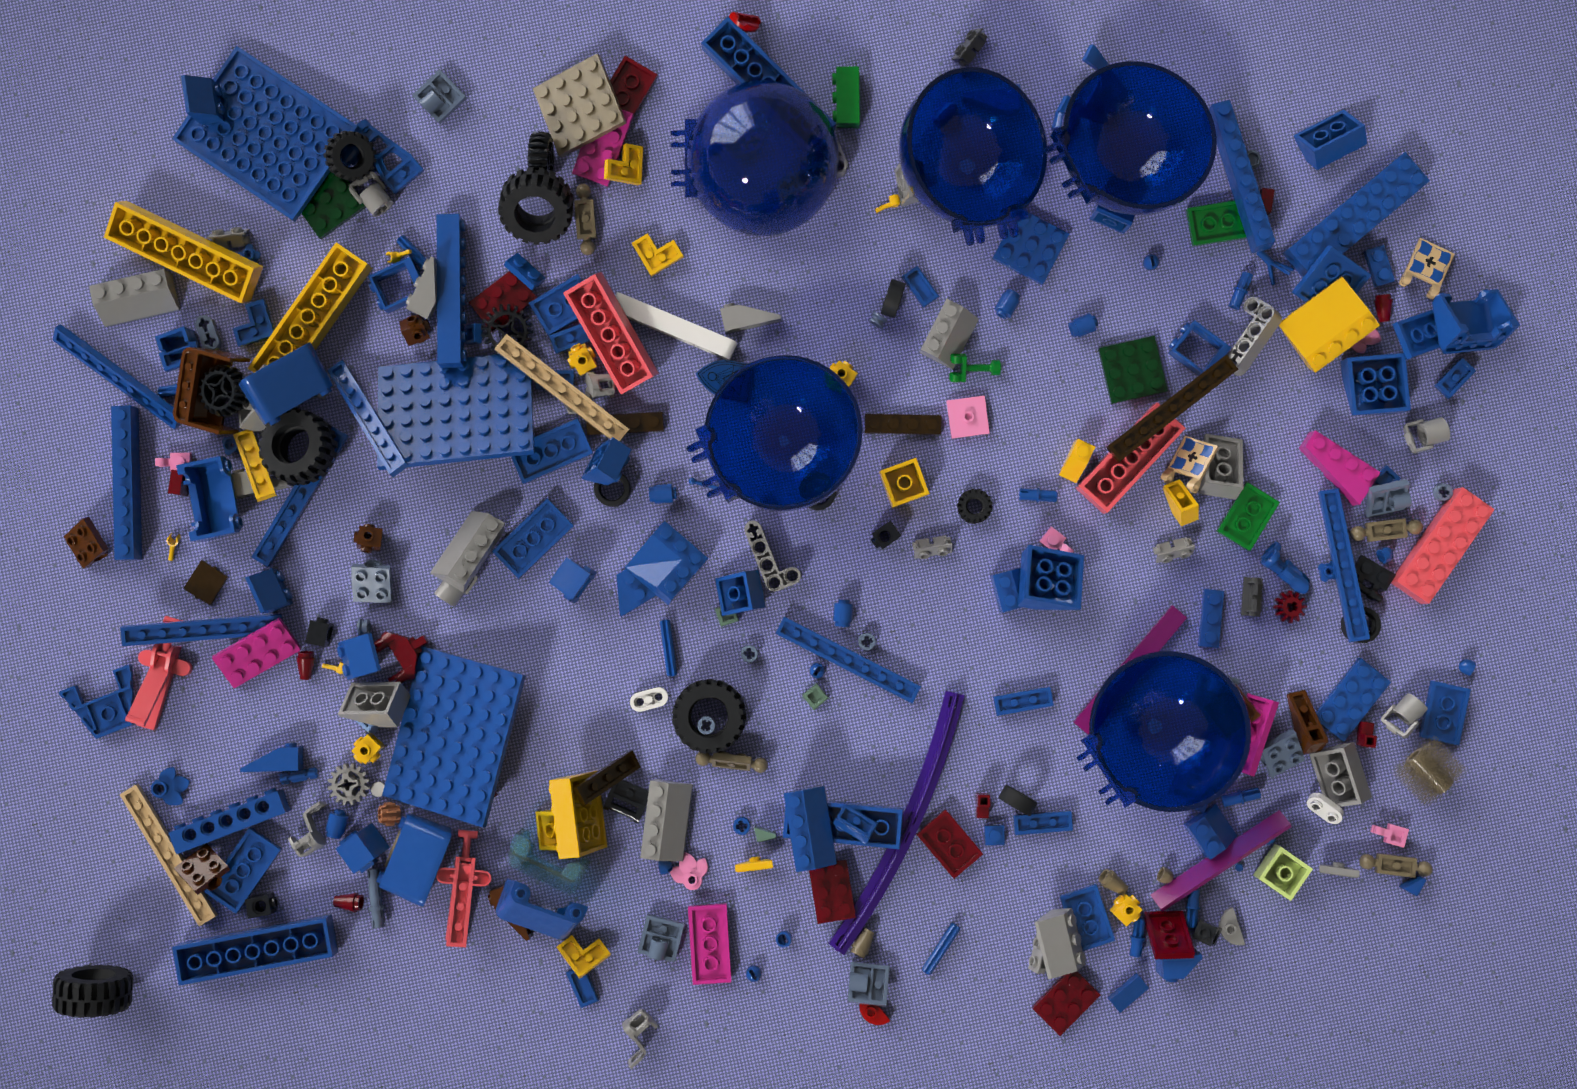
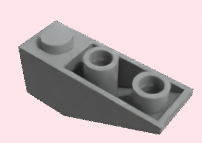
(424, 298)

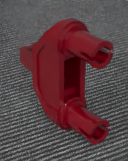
(406, 652)

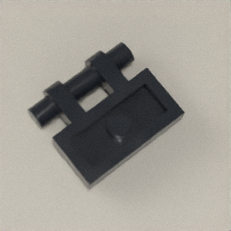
(1374, 574)

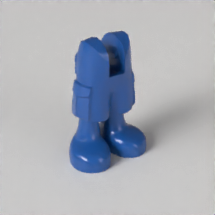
(1285, 570)

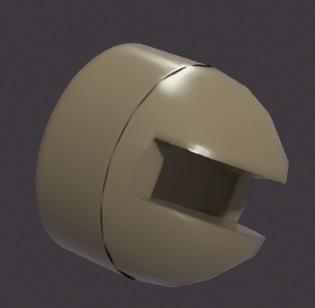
(1165, 875)

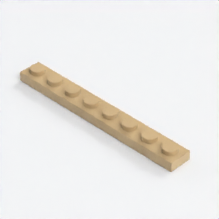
(561, 388)
(161, 844)

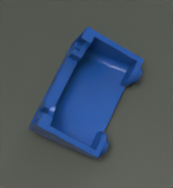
(1473, 323)
(286, 383)
(211, 498)
(415, 858)
(514, 908)

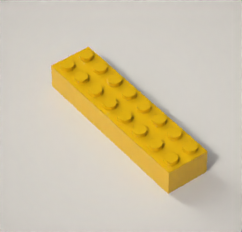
(183, 251)
(316, 306)

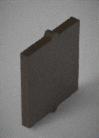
(206, 582)

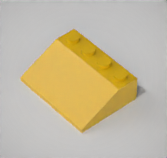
(1328, 324)
(577, 827)

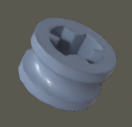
(877, 320)
(1447, 488)
(363, 627)
(871, 645)
(753, 649)
(712, 726)

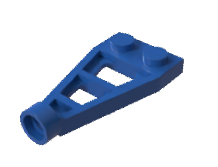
(400, 175)

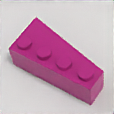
(1340, 466)

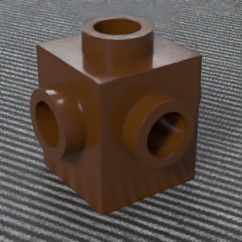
(415, 329)
(368, 545)

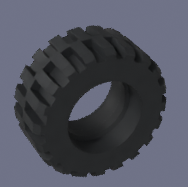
(536, 184)
(319, 453)
(709, 742)
(92, 991)

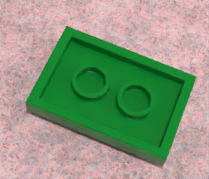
(1214, 223)
(1247, 516)

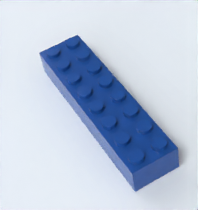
(743, 57)
(1359, 213)
(255, 949)

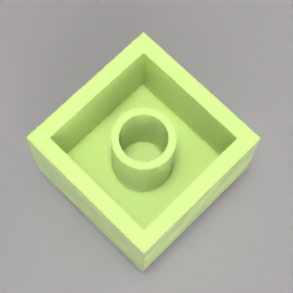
(1282, 872)

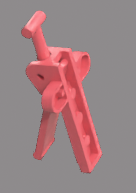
(152, 694)
(463, 879)

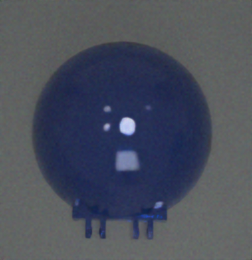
(1135, 139)
(974, 151)
(759, 158)
(780, 434)
(1168, 732)

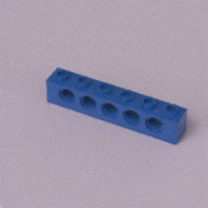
(181, 835)

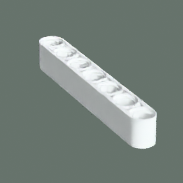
(677, 327)

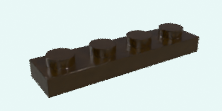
(636, 423)
(902, 424)
(606, 777)

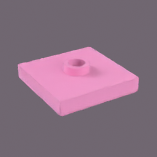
(967, 417)

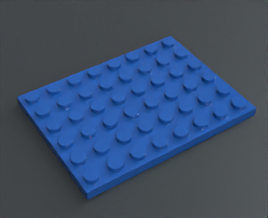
(268, 135)
(457, 412)
(454, 736)

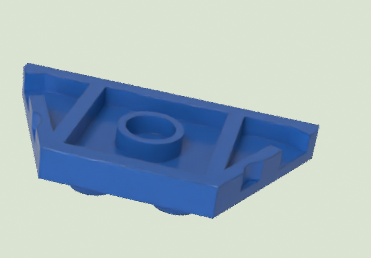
(631, 592)

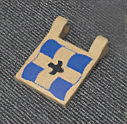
(1428, 264)
(1192, 461)

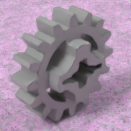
(347, 776)

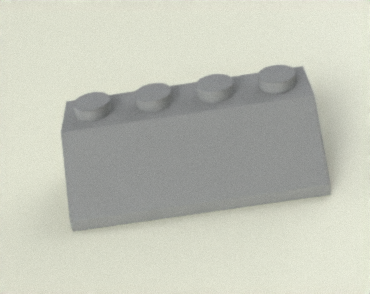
(135, 297)
(468, 549)
(666, 820)

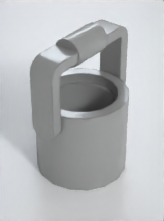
(372, 197)
(1428, 432)
(451, 594)
(1408, 710)

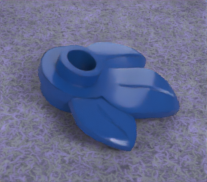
(172, 785)

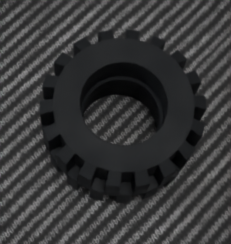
(365, 161)

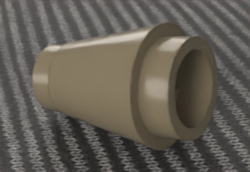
(1113, 882)
(863, 943)

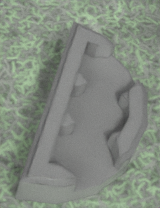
(1339, 869)
(1230, 927)

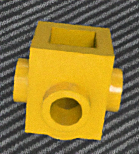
(582, 364)
(846, 369)
(371, 743)
(1119, 908)

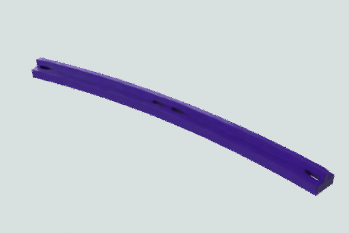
(918, 805)

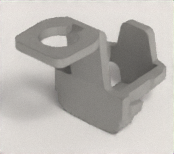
(593, 387)
(313, 838)
(633, 1029)

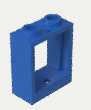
(376, 277)
(1194, 326)

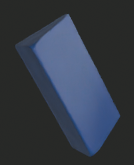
(855, 823)
(1128, 992)

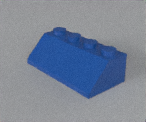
(810, 828)

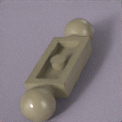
(585, 219)
(1386, 530)
(729, 761)
(1395, 865)

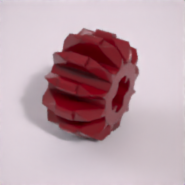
(1289, 598)

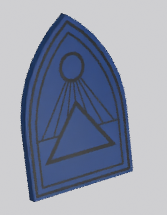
(716, 373)

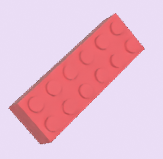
(610, 332)
(1112, 479)
(1442, 545)

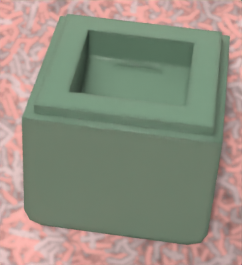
(764, 834)

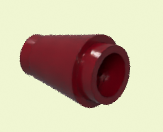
(1383, 307)
(305, 664)
(350, 902)

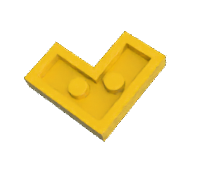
(627, 170)
(656, 259)
(583, 960)

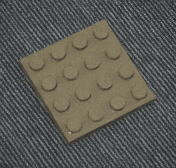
(579, 105)

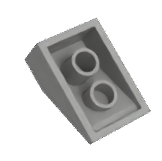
(1225, 471)
(375, 703)

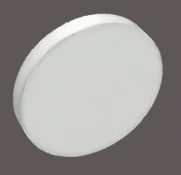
(377, 789)

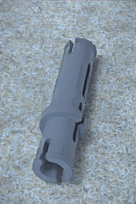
(376, 905)

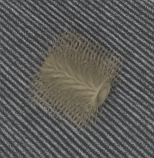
(1429, 771)

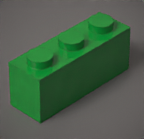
(846, 97)

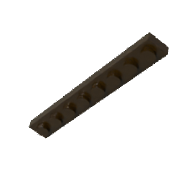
(1172, 408)

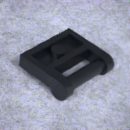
(630, 794)

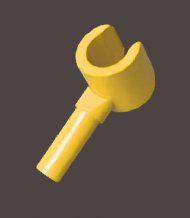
(894, 201)
(396, 256)
(172, 544)
(338, 669)

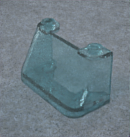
(521, 859)

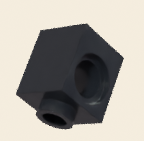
(891, 529)
(319, 632)
(253, 908)
(1207, 933)

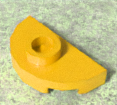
(753, 864)

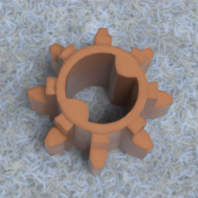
(389, 814)

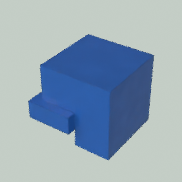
(172, 345)
(572, 579)
(362, 848)

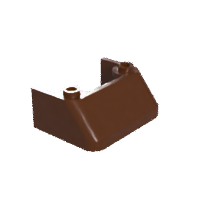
(187, 404)

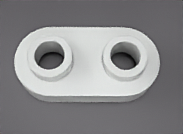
(649, 699)
(1325, 808)

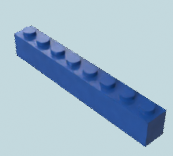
(1241, 178)
(451, 291)
(126, 483)

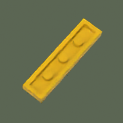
(252, 462)

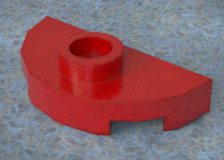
(746, 22)
(873, 1014)

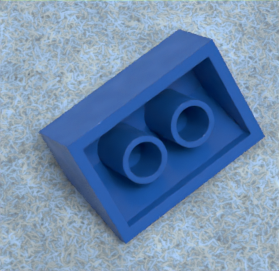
(1331, 139)

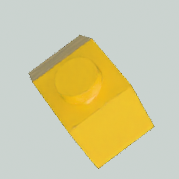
(1076, 460)
(1181, 502)

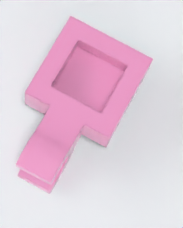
(175, 459)
(1054, 540)
(1392, 834)

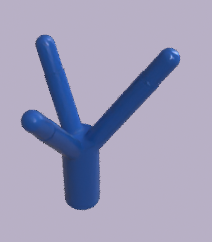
(1270, 262)

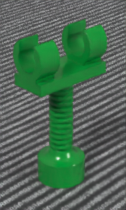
(994, 367)

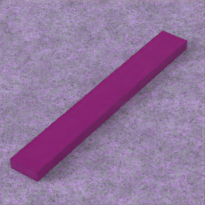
(1151, 643)
(1209, 869)

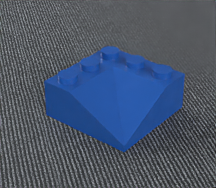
(1376, 384)
(666, 563)
(1050, 579)

